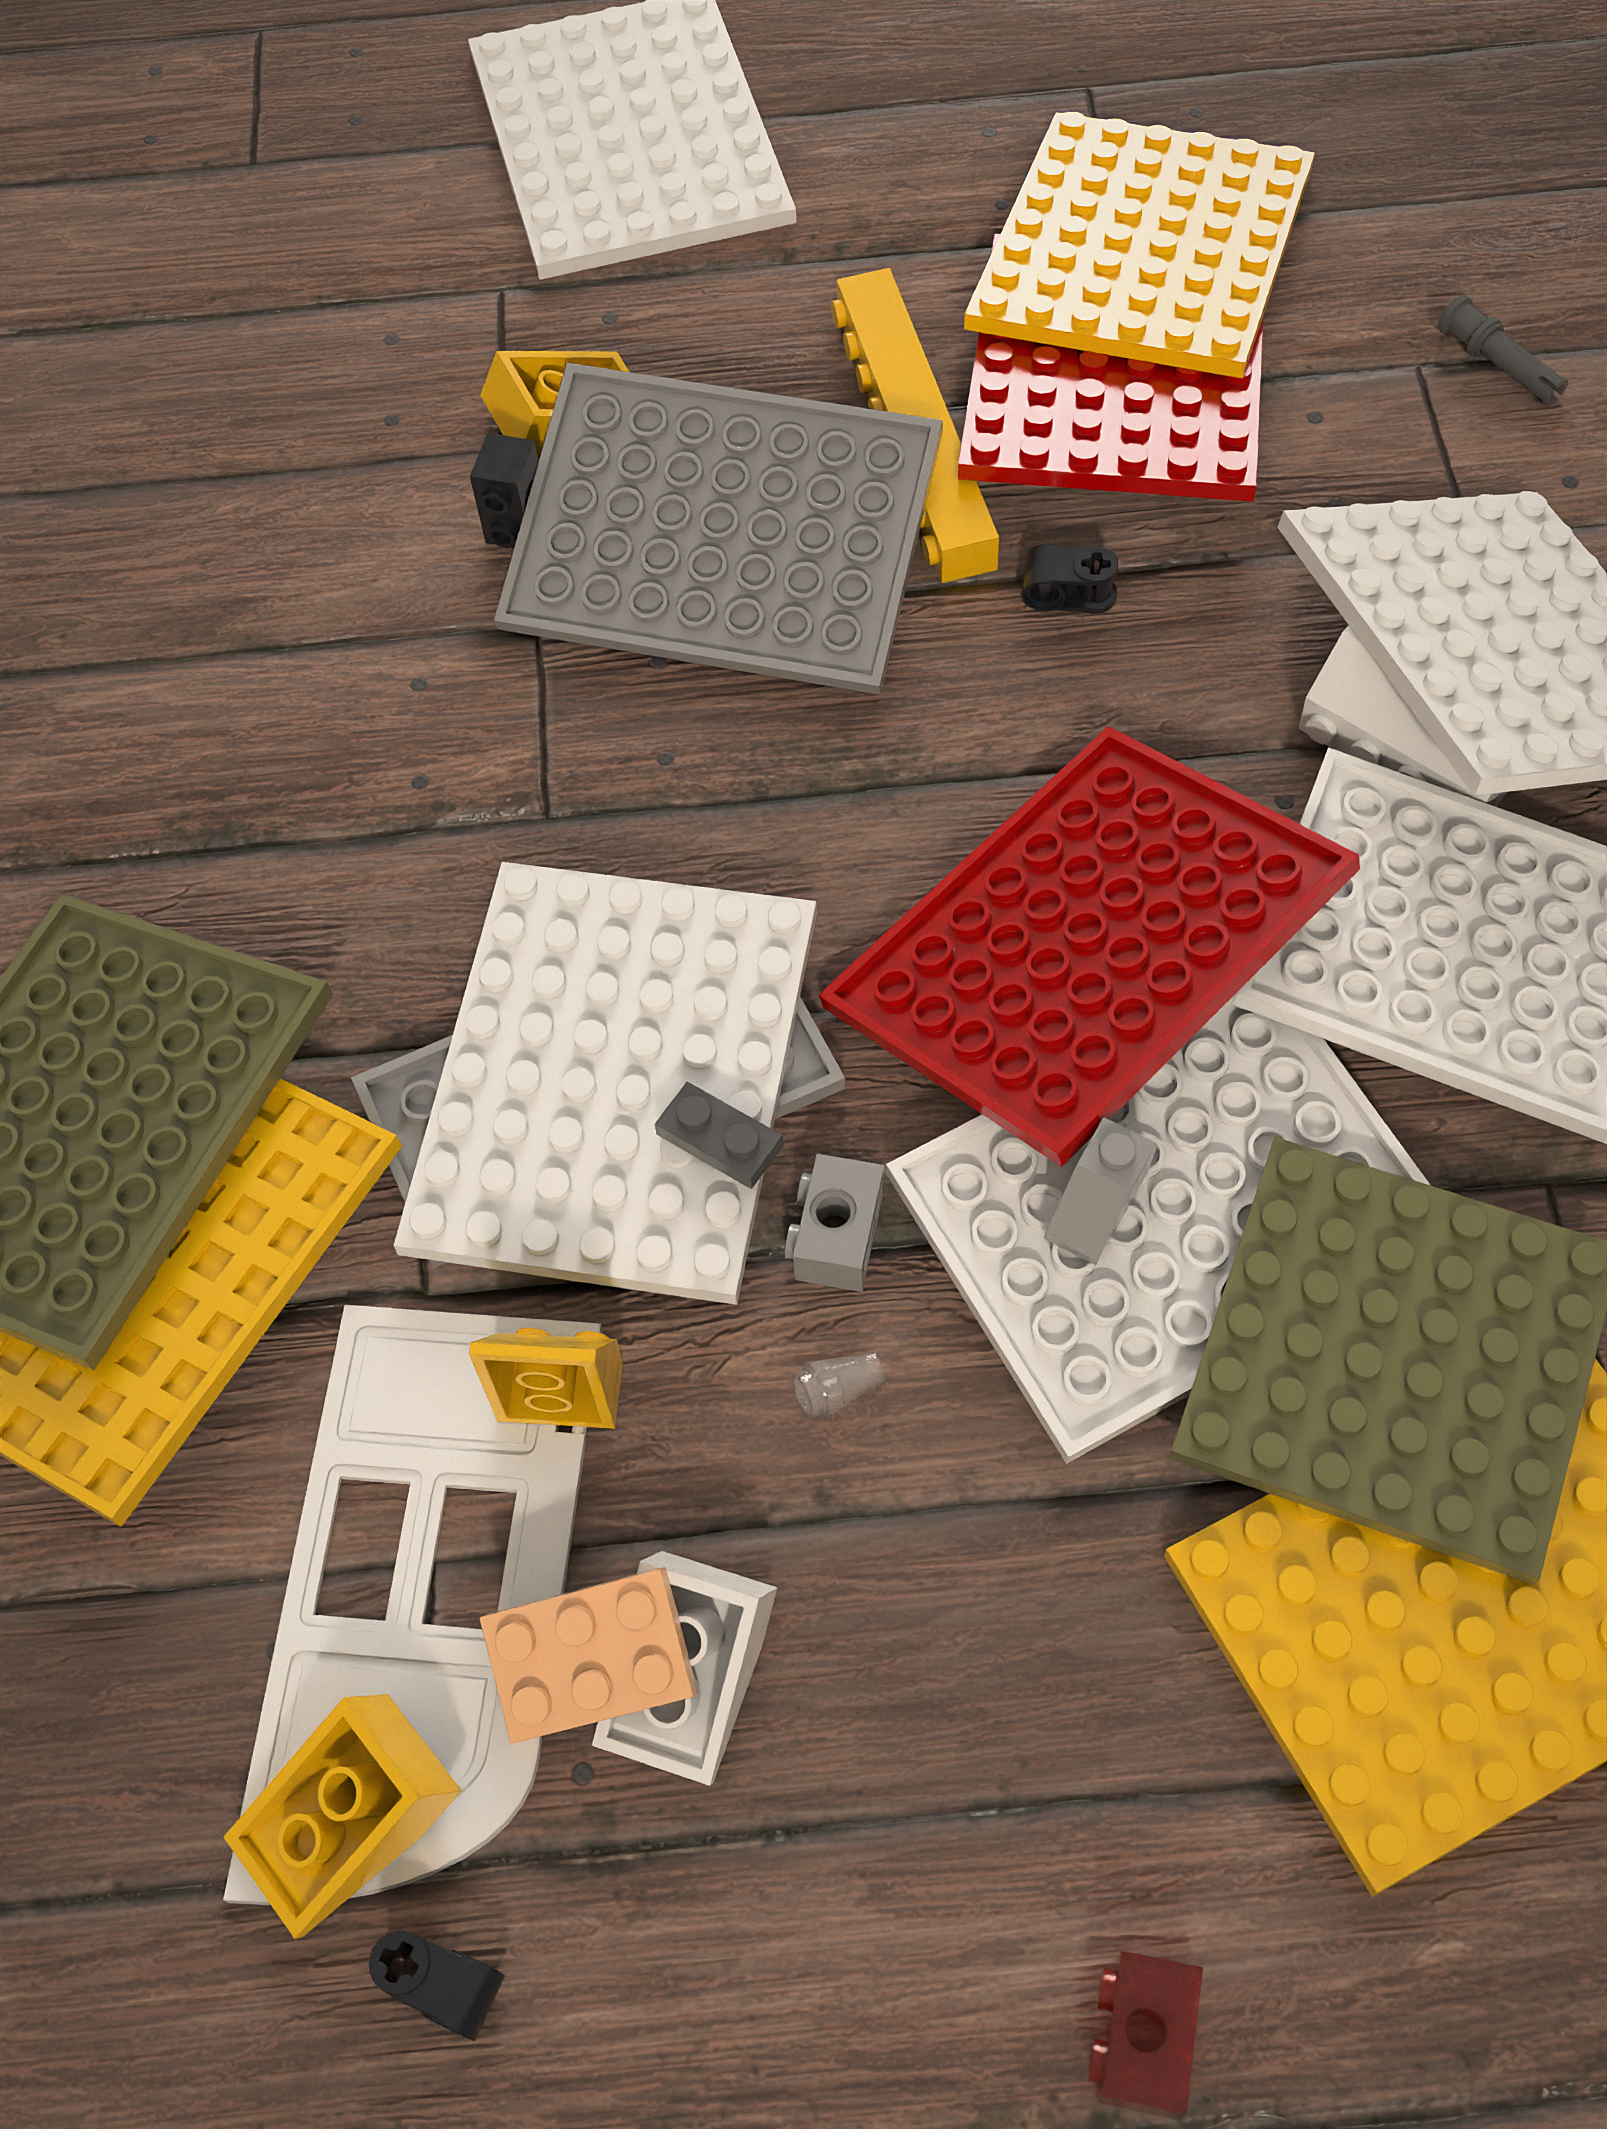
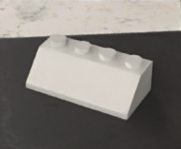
(1364, 716)

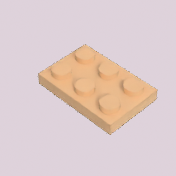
(588, 1655)

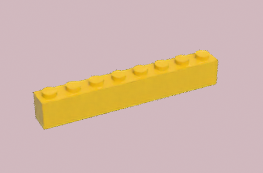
(899, 380)

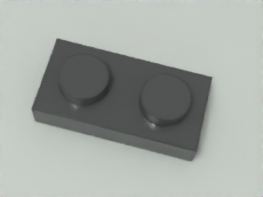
(719, 1135)

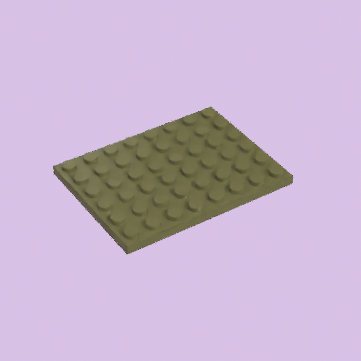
(119, 1104)

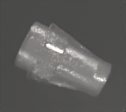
(835, 1382)

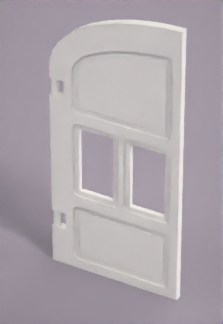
(415, 1414)

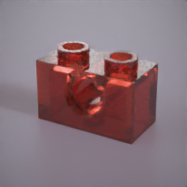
(1170, 1997)

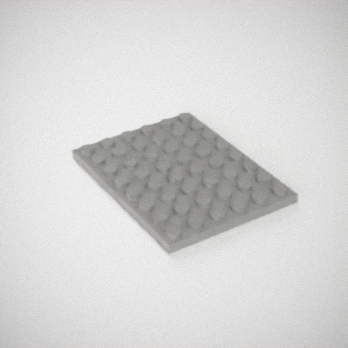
(721, 527)

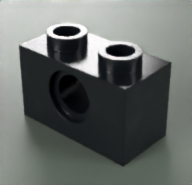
(503, 485)

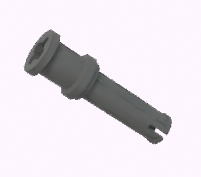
(1486, 338)

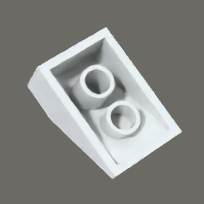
(723, 1633)

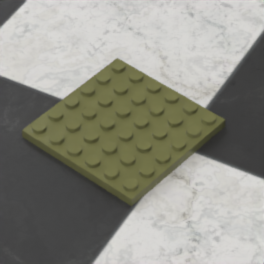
(1400, 1359)

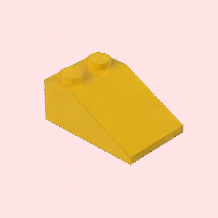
(526, 384)
(550, 1377)
(341, 1810)

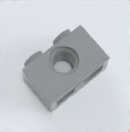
(839, 1254)

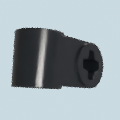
(1064, 579)
(447, 1984)

